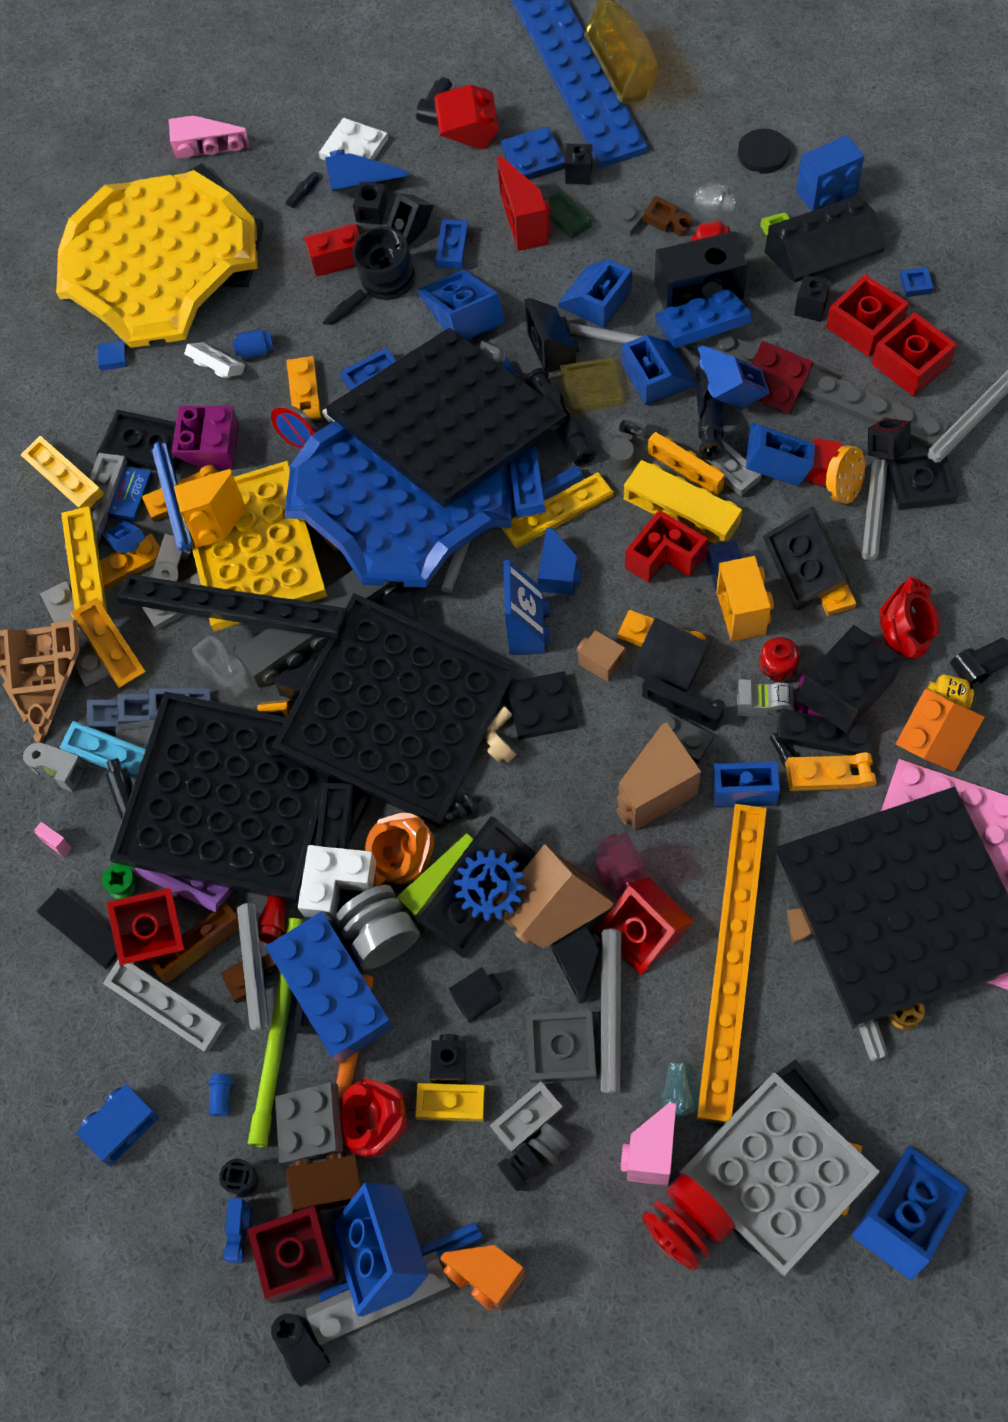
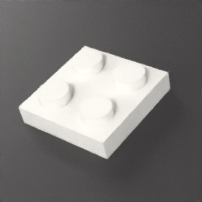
(354, 139)

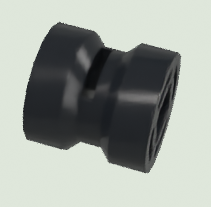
(514, 1172)
(243, 1183)

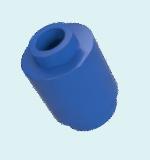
(252, 344)

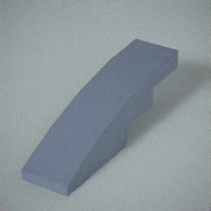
(132, 708)

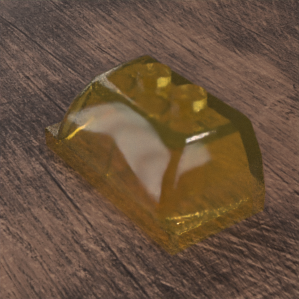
(622, 51)

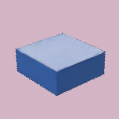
(916, 282)
(112, 355)

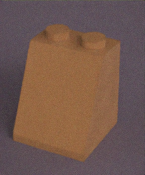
(657, 780)
(555, 900)

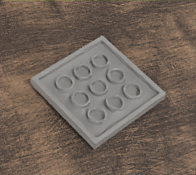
(780, 1173)

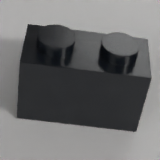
(549, 335)

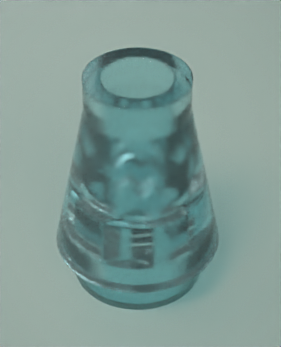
(677, 1089)

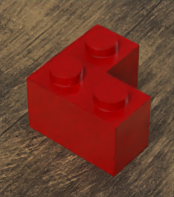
(665, 541)

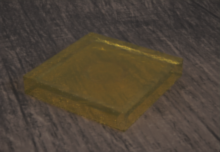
(592, 385)

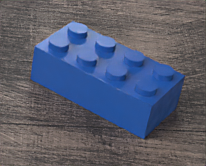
(329, 987)

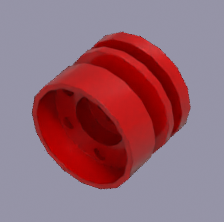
(688, 1222)

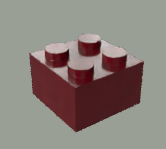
(292, 1254)

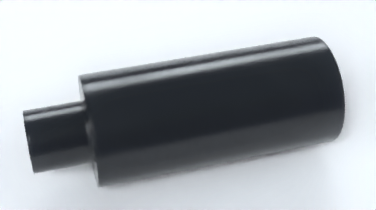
(120, 784)

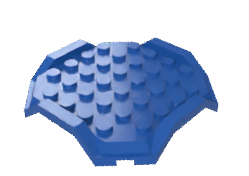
(380, 516)

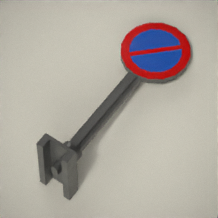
(292, 425)

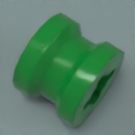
(125, 887)

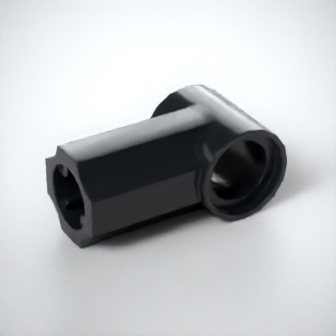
(426, 107)
(981, 663)

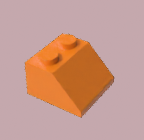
(939, 730)

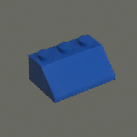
(378, 1248)

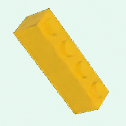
(693, 506)

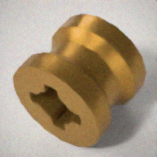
(906, 1024)

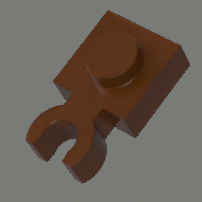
(664, 215)

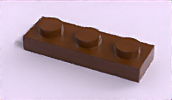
(197, 943)

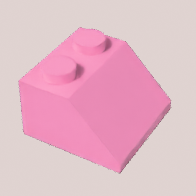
(650, 1149)

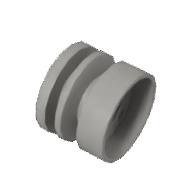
(376, 927)

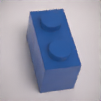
(745, 784)
(117, 1124)

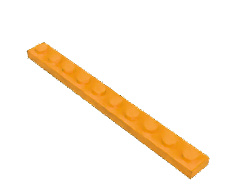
(731, 965)

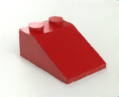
(523, 207)

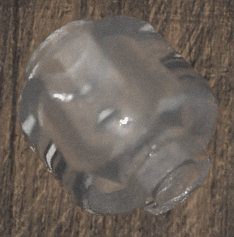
(714, 200)

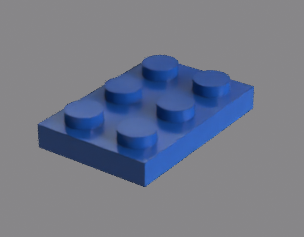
(702, 318)

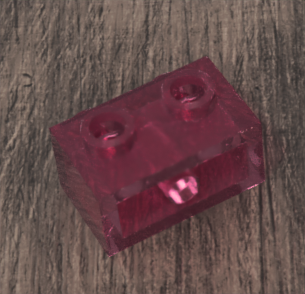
(619, 863)

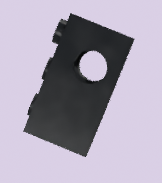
(698, 262)

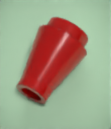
(272, 920)

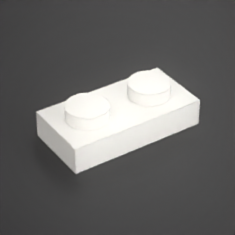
(210, 357)

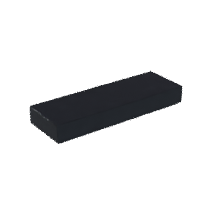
(79, 927)

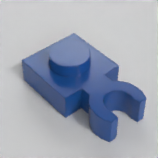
(238, 1221)

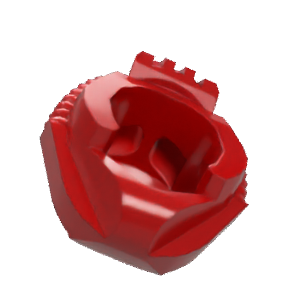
(909, 632)
(372, 1117)

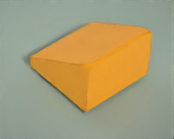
(278, 708)

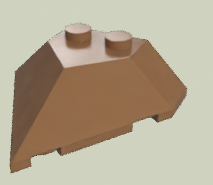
(37, 670)

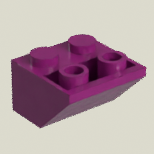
(206, 436)

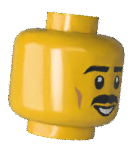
(954, 689)

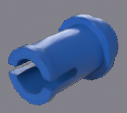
(220, 1094)

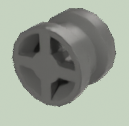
(549, 1144)

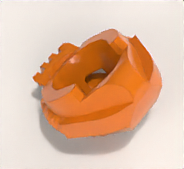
(401, 848)

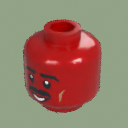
(779, 659)

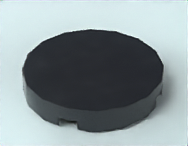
(763, 150)

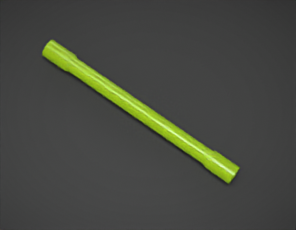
(262, 1116)

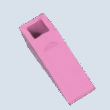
(203, 136)

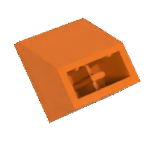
(487, 1271)

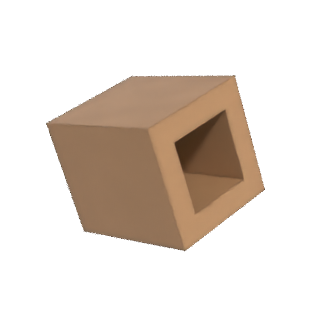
(600, 655)

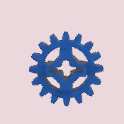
(490, 900)

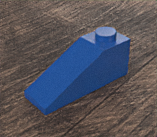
(350, 169)

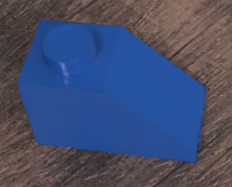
(558, 566)

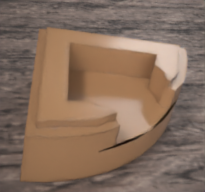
(798, 926)

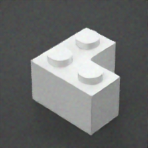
(328, 872)

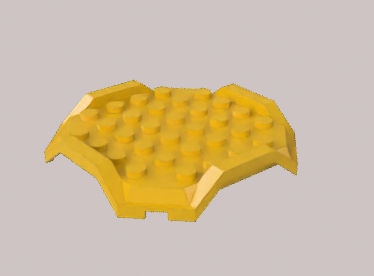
(154, 253)

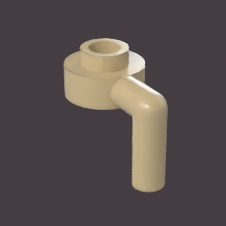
(498, 747)

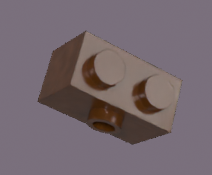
(322, 1183)

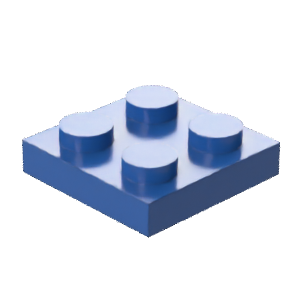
(534, 153)

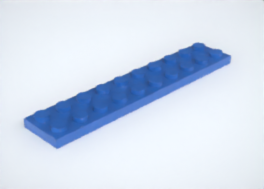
(581, 80)

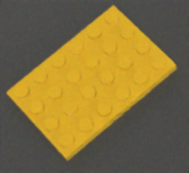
(264, 548)

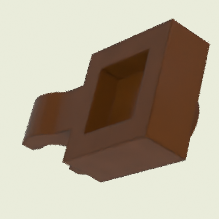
(235, 979)

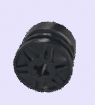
(384, 263)

